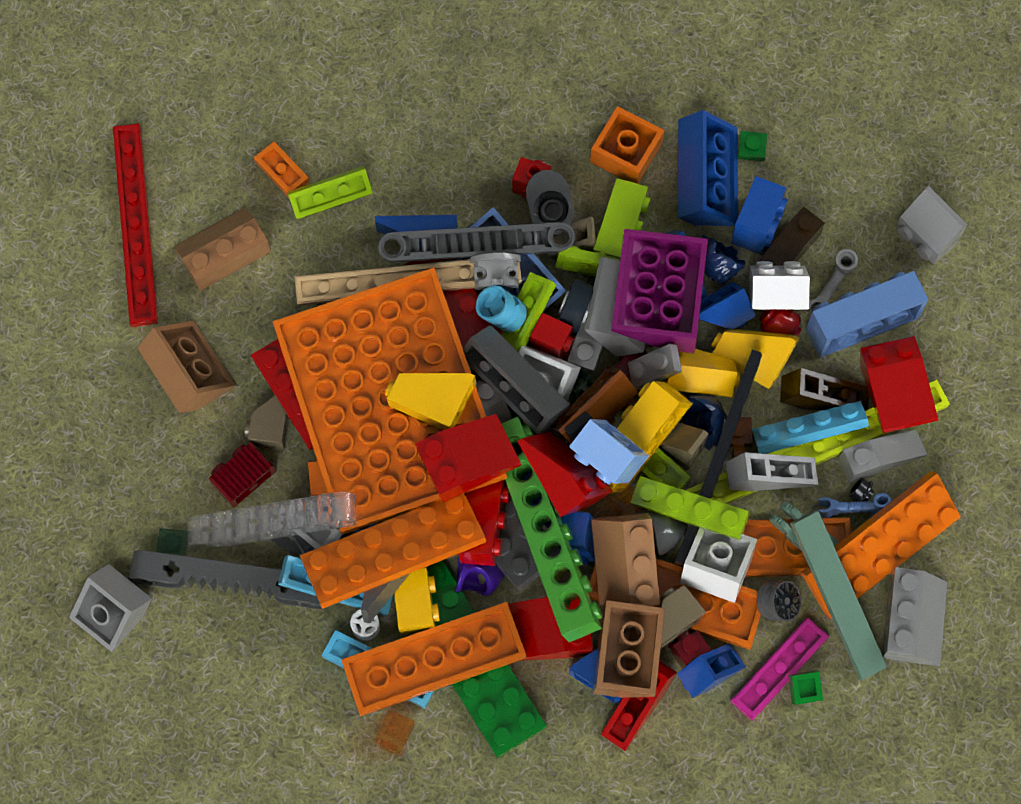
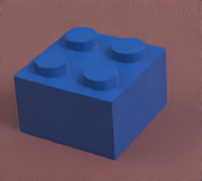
(760, 216)

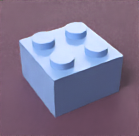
(608, 452)

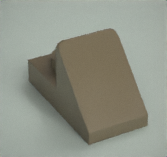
(584, 236)

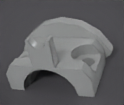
(495, 269)

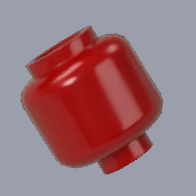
(780, 321)

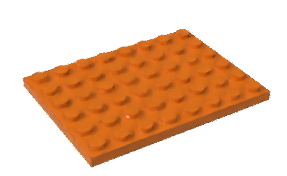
(340, 373)

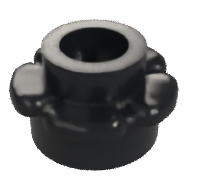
(861, 490)

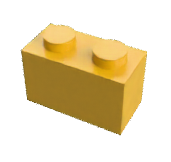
(415, 603)

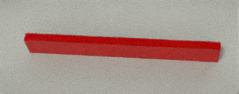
(135, 225)

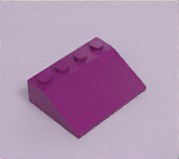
(660, 288)

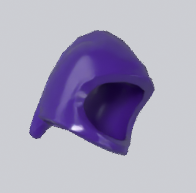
(468, 578)

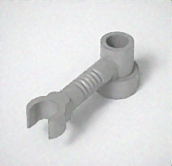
(844, 256)

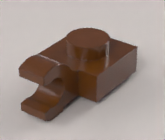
(742, 436)

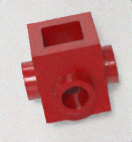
(524, 172)

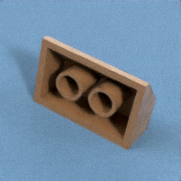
(222, 248)
(185, 365)
(625, 559)
(628, 650)

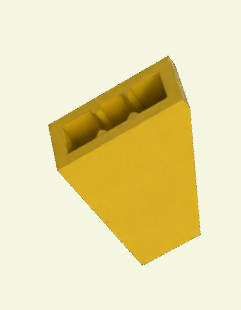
(774, 348)
(705, 374)
(432, 396)

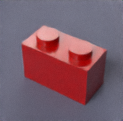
(552, 337)

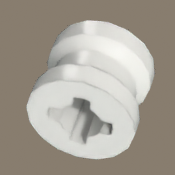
(359, 632)

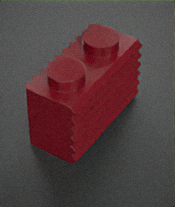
(241, 474)

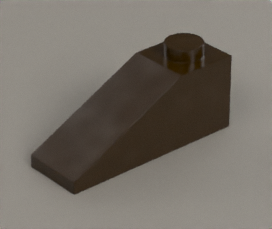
(794, 238)
(819, 391)

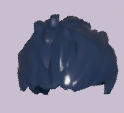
(721, 261)
(708, 415)

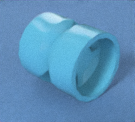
(501, 309)

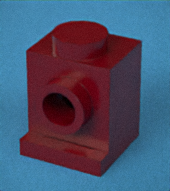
(688, 647)

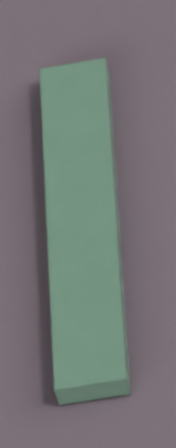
(838, 594)

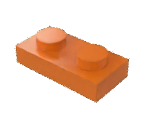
(281, 168)

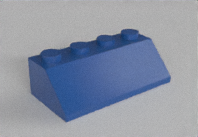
(707, 170)

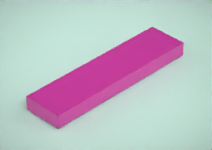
(775, 671)

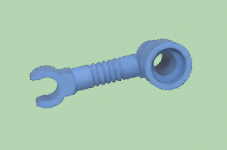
(836, 507)

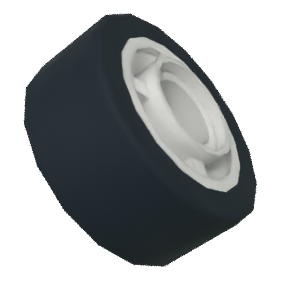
(576, 305)

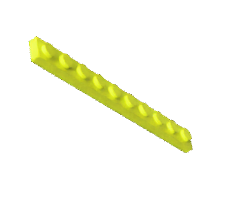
(821, 449)

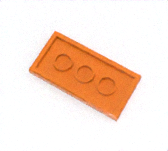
(779, 557)

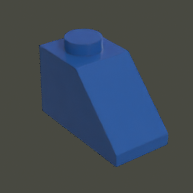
(727, 307)
(710, 670)

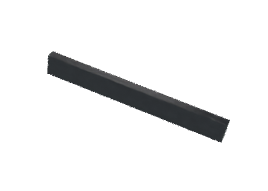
(722, 447)

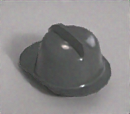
(549, 199)

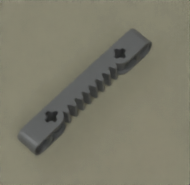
(476, 241)
(152, 569)

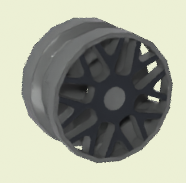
(776, 600)

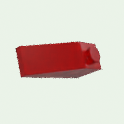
(635, 711)

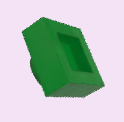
(752, 146)
(805, 687)

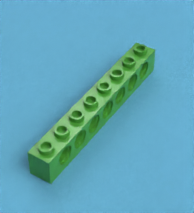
(575, 622)

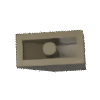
(268, 426)
(685, 444)
(680, 613)

